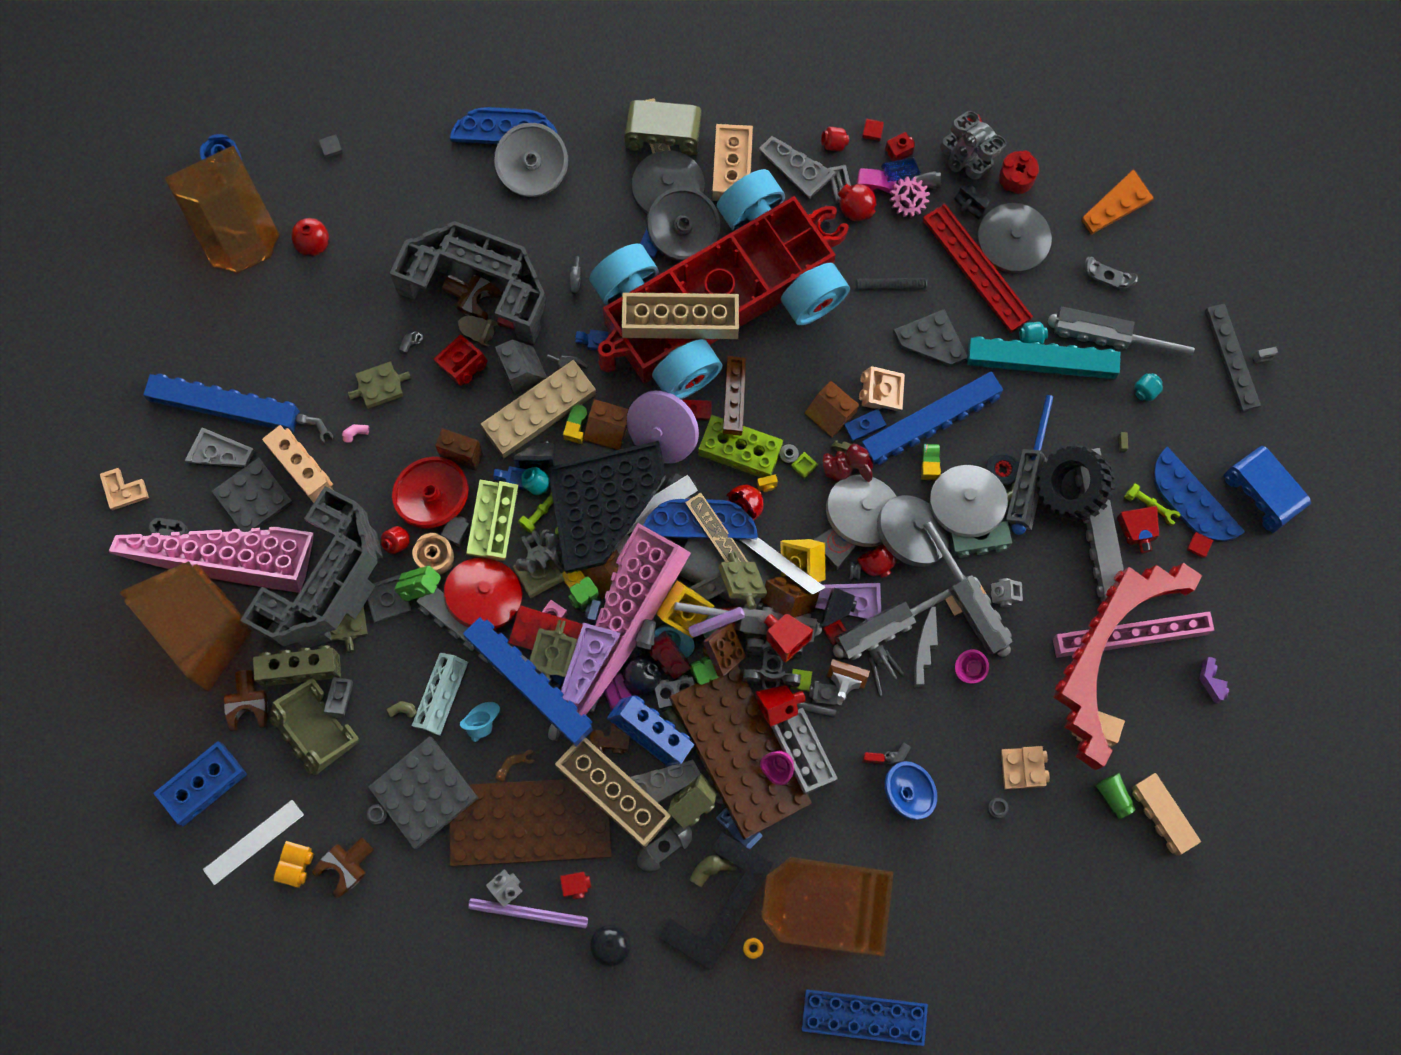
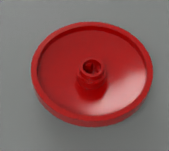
(430, 492)
(482, 590)

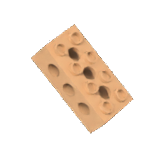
(732, 156)
(297, 462)

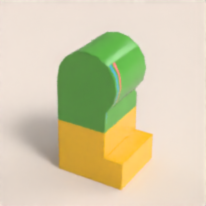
(577, 417)
(930, 462)

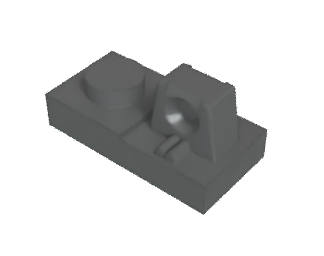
(338, 697)

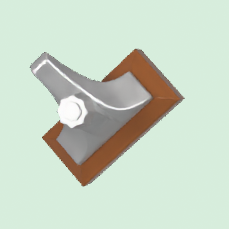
(846, 678)

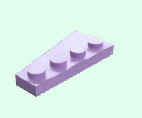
(867, 597)
(588, 657)

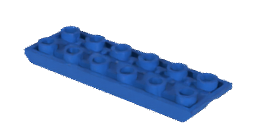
(864, 1017)

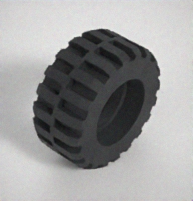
(1054, 473)

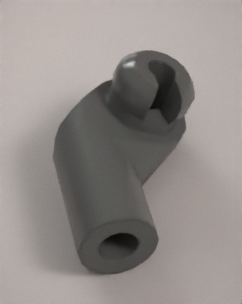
(409, 340)
(897, 757)

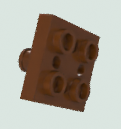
(720, 651)

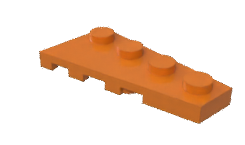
(1120, 201)

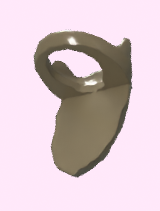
(477, 328)

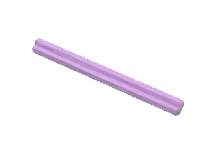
(528, 913)

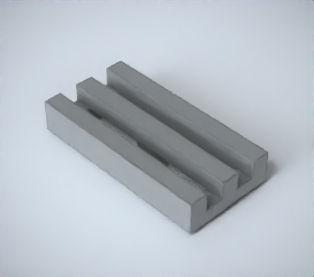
(833, 184)

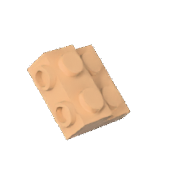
(882, 389)
(1024, 768)

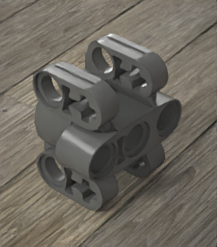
(972, 145)
(758, 648)

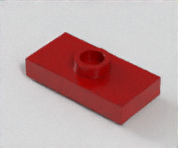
(700, 408)

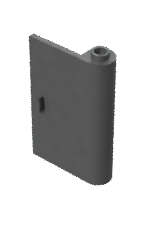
(705, 561)

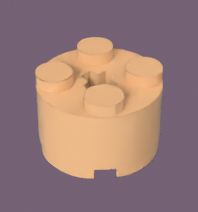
(433, 543)

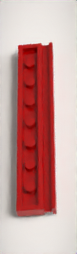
(977, 268)

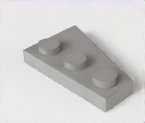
(218, 450)

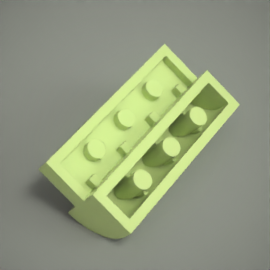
(492, 520)

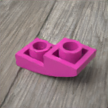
(875, 179)

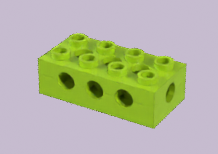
(741, 459)

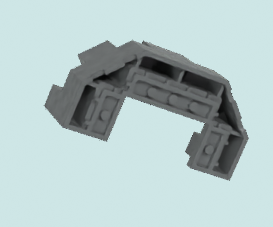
(436, 249)
(334, 587)

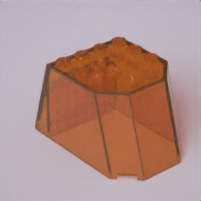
(190, 620)
(828, 906)

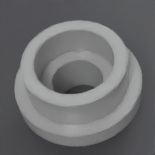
(789, 459)

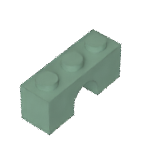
(997, 540)

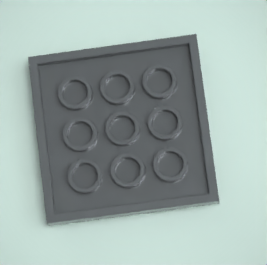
(423, 792)

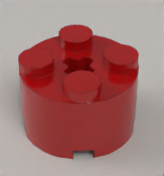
(1018, 172)

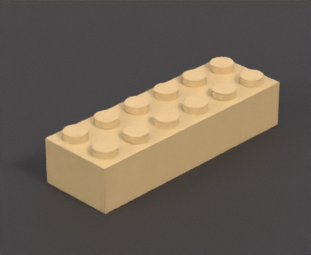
(680, 315)
(538, 409)
(613, 791)

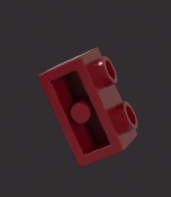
(670, 655)

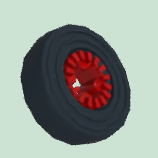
(1003, 460)

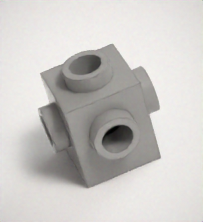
(1006, 592)
(504, 887)

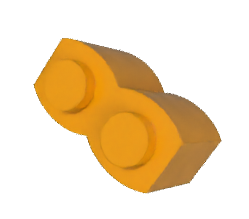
(293, 864)

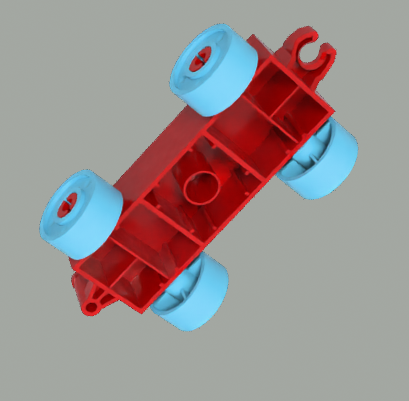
(767, 260)

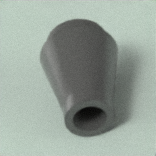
(930, 179)
(646, 634)

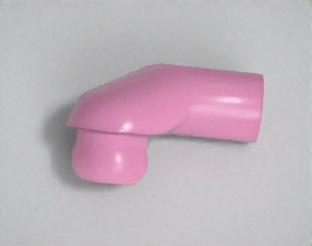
(353, 430)

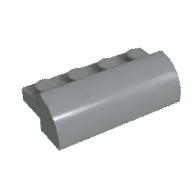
(801, 743)

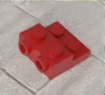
(461, 360)

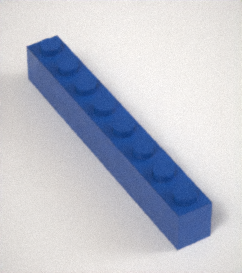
(221, 403)
(932, 418)
(528, 681)

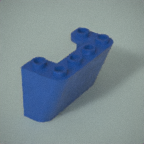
(1269, 487)

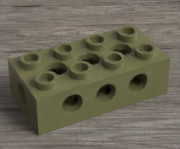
(286, 661)

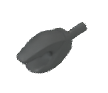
(575, 276)
(565, 360)

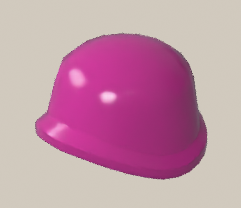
(972, 666)
(777, 767)

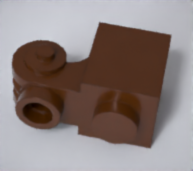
(615, 741)

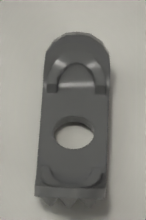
(1121, 280)

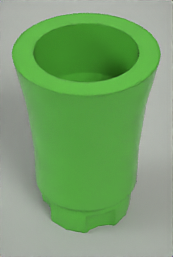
(1116, 795)

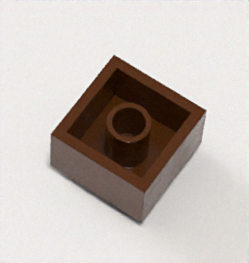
(789, 597)

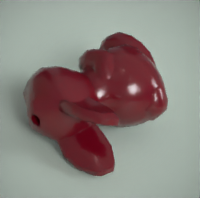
(842, 464)

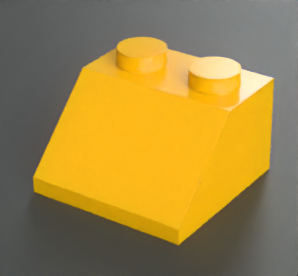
(807, 555)
(680, 619)

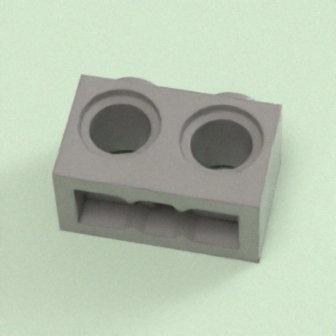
(673, 687)

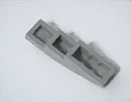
(927, 641)

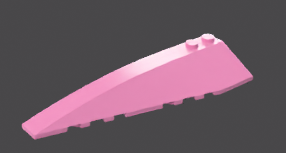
(257, 558)
(637, 590)

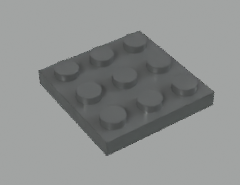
(252, 496)

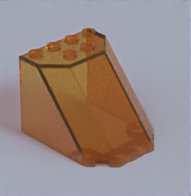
(225, 211)

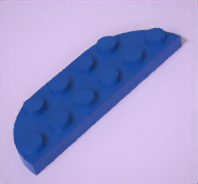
(490, 124)
(1192, 500)
(676, 520)

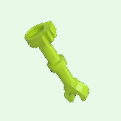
(1166, 513)
(528, 524)

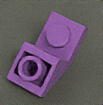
(1215, 687)

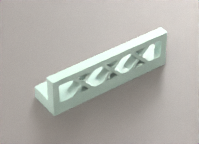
(442, 694)

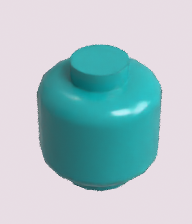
(1033, 332)
(1148, 387)
(535, 480)

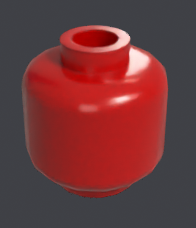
(834, 139)
(395, 540)

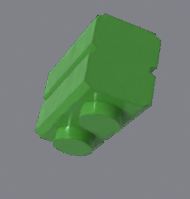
(417, 583)
(583, 594)
(703, 670)

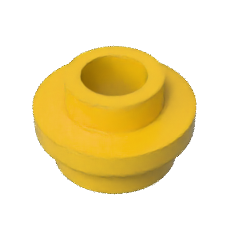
(753, 955)

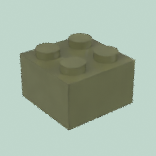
(693, 801)

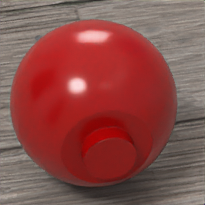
(857, 202)

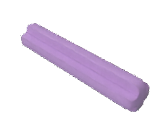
(716, 622)

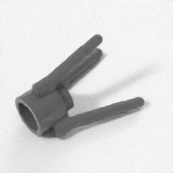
(881, 656)

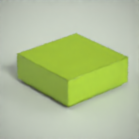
(804, 465)
(805, 681)

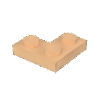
(122, 494)

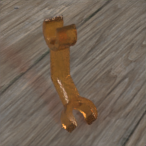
(502, 772)

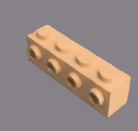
(1165, 814)

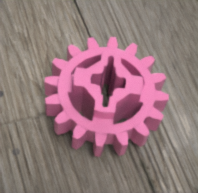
(909, 189)

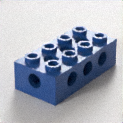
(651, 730)
(187, 781)

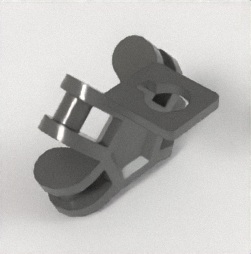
(539, 555)

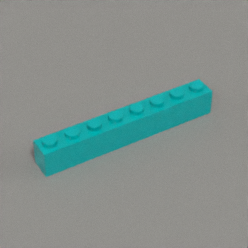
(1043, 358)

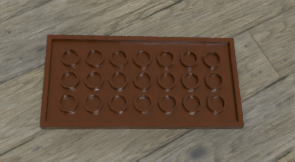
(731, 742)
(529, 825)

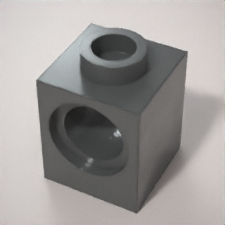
(456, 531)

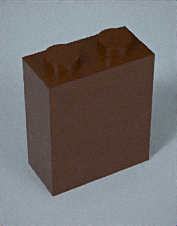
(459, 449)

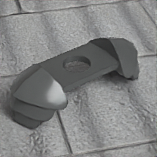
(650, 856)

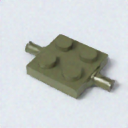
(379, 385)
(742, 580)
(350, 629)
(553, 651)

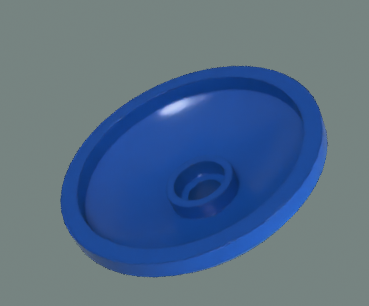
(911, 790)

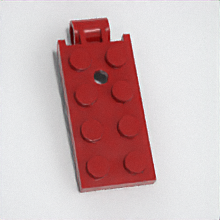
(530, 620)

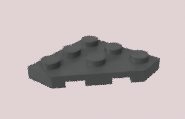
(932, 338)

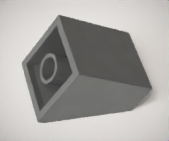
(520, 365)

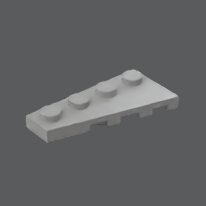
(797, 167)

